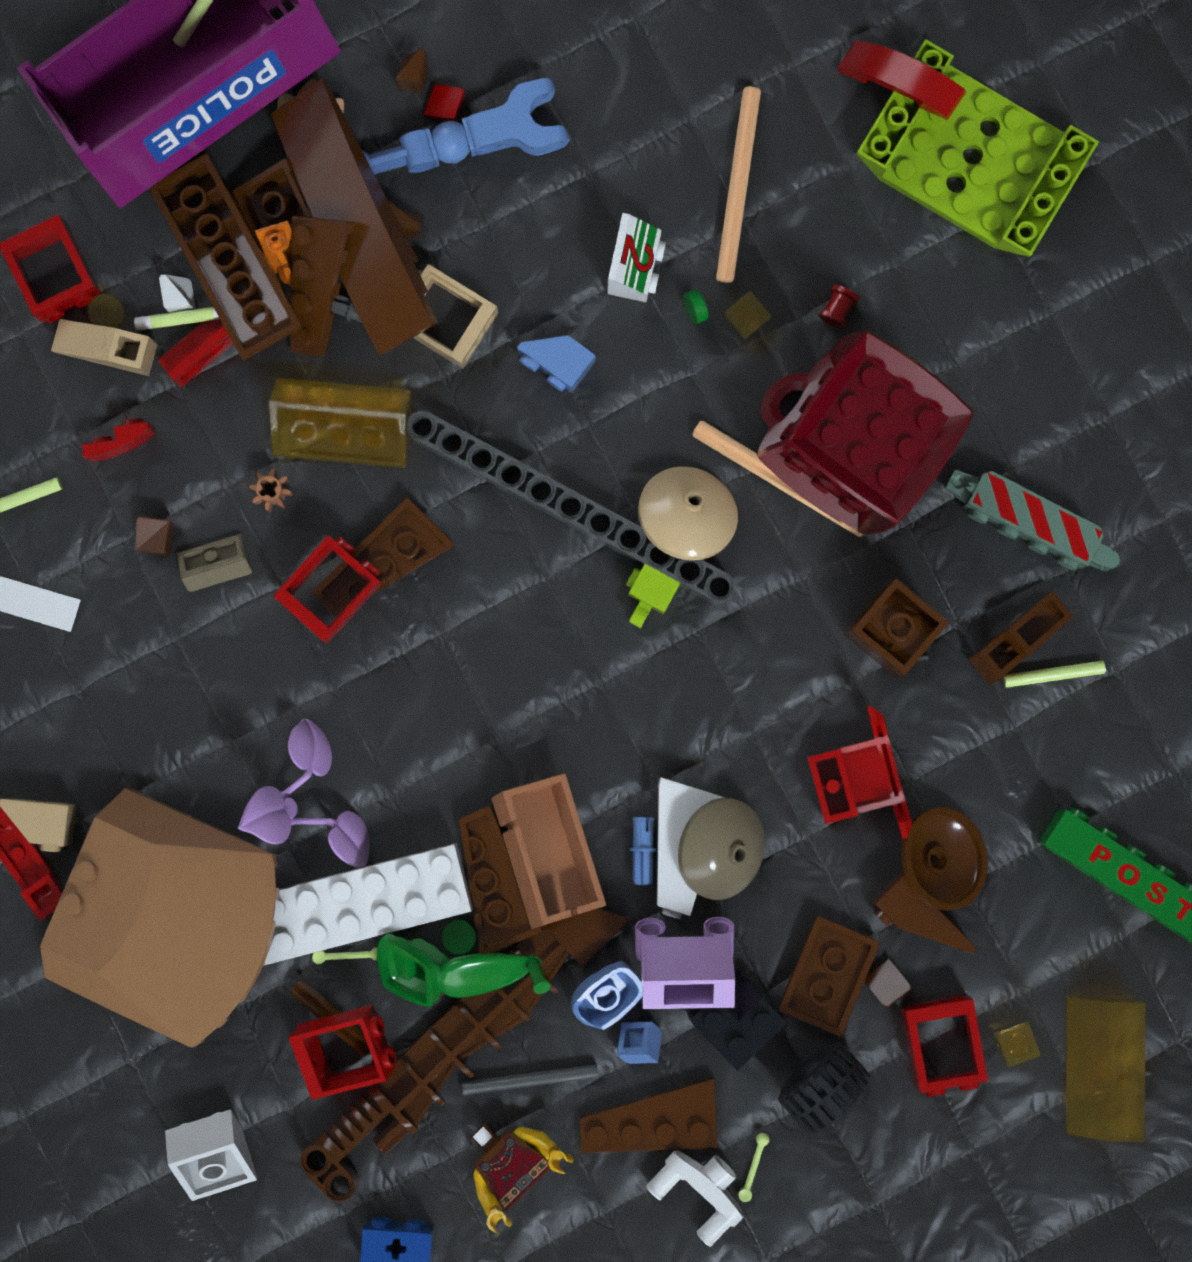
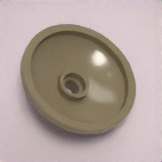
(710, 845)

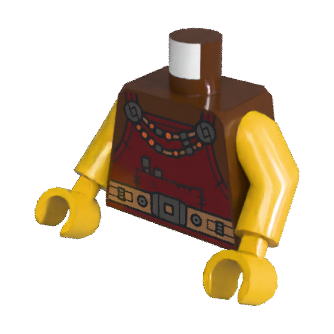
(511, 1167)

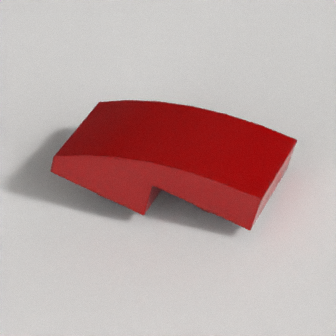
(127, 437)

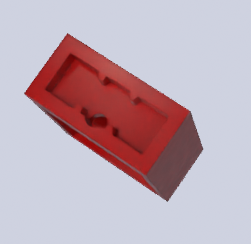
(36, 239)
(286, 596)
(937, 1010)
(315, 1066)

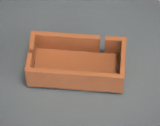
(548, 851)

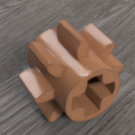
(260, 489)

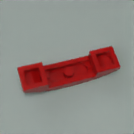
(903, 75)
(29, 869)

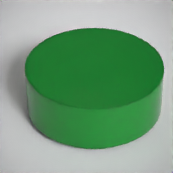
(695, 306)
(459, 936)

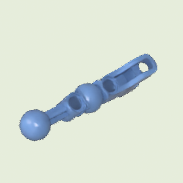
(479, 134)

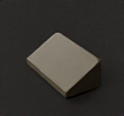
(214, 563)

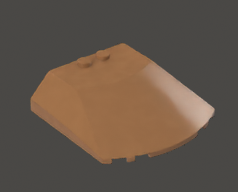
(163, 918)

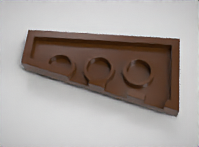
(394, 548)
(493, 885)
(658, 1122)

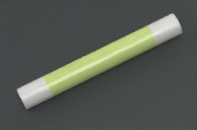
(175, 318)

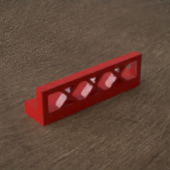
(196, 351)

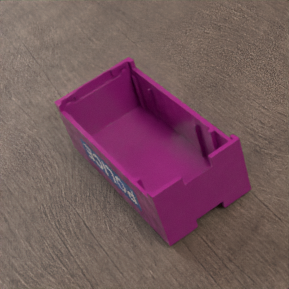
(147, 106)

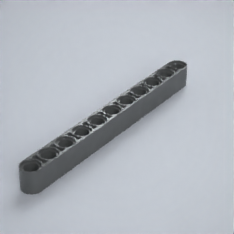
(559, 494)

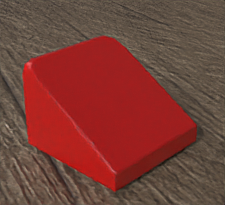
(445, 103)

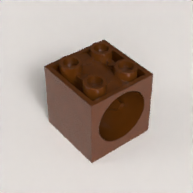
(896, 628)

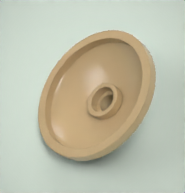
(679, 526)

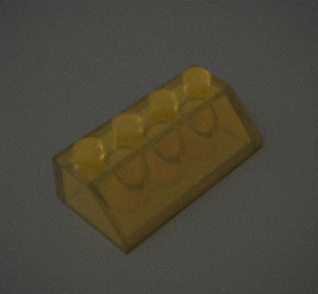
(340, 422)
(1105, 1068)

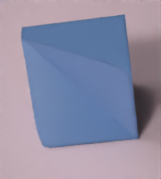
(639, 1042)

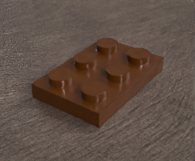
(828, 976)

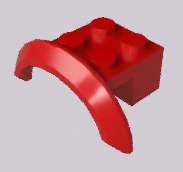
(860, 778)

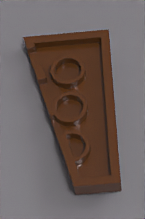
(316, 265)

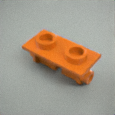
(277, 247)

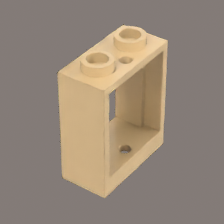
(477, 328)

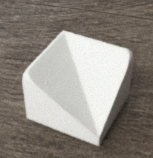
(176, 293)

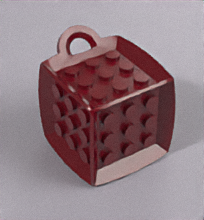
(863, 432)

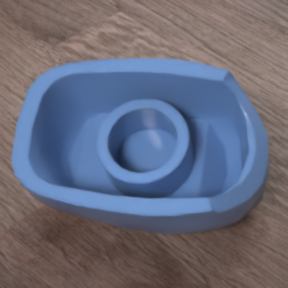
(606, 995)

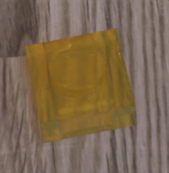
(747, 315)
(1017, 1044)

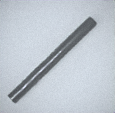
(530, 1079)

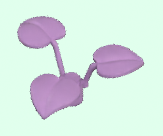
(273, 812)

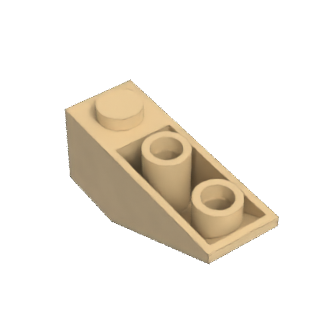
(105, 346)

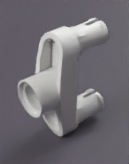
(710, 1182)

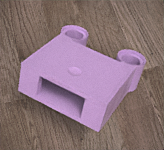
(686, 969)

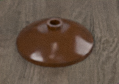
(956, 856)

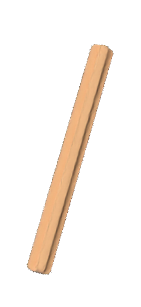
(738, 184)
(748, 459)

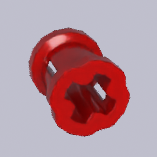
(839, 306)

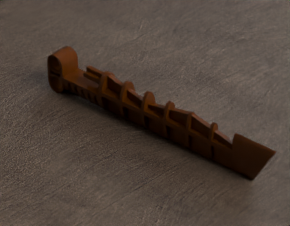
(455, 1035)

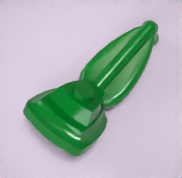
(422, 972)

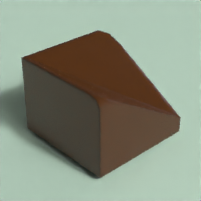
(413, 72)
(409, 221)
(154, 535)

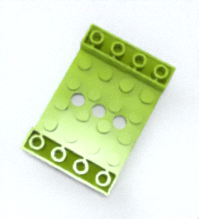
(1021, 168)

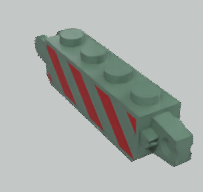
(1032, 519)

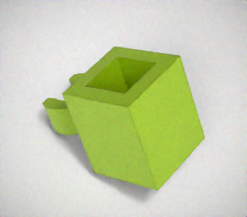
(651, 590)

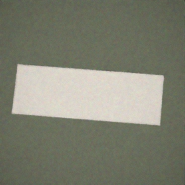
(37, 604)

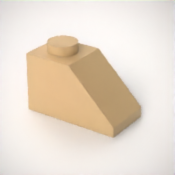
(42, 821)

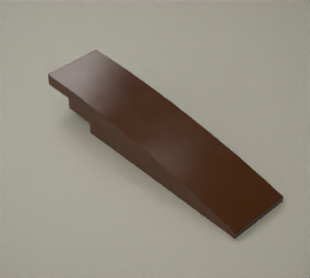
(343, 187)
(225, 255)

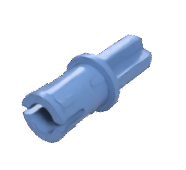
(642, 850)

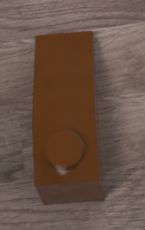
(906, 911)

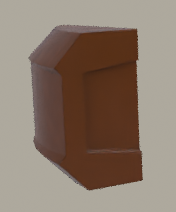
(271, 197)

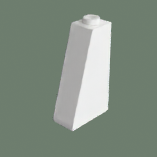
(675, 808)

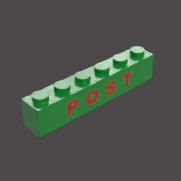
(1120, 870)

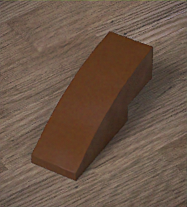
(1020, 638)

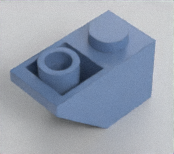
(559, 358)

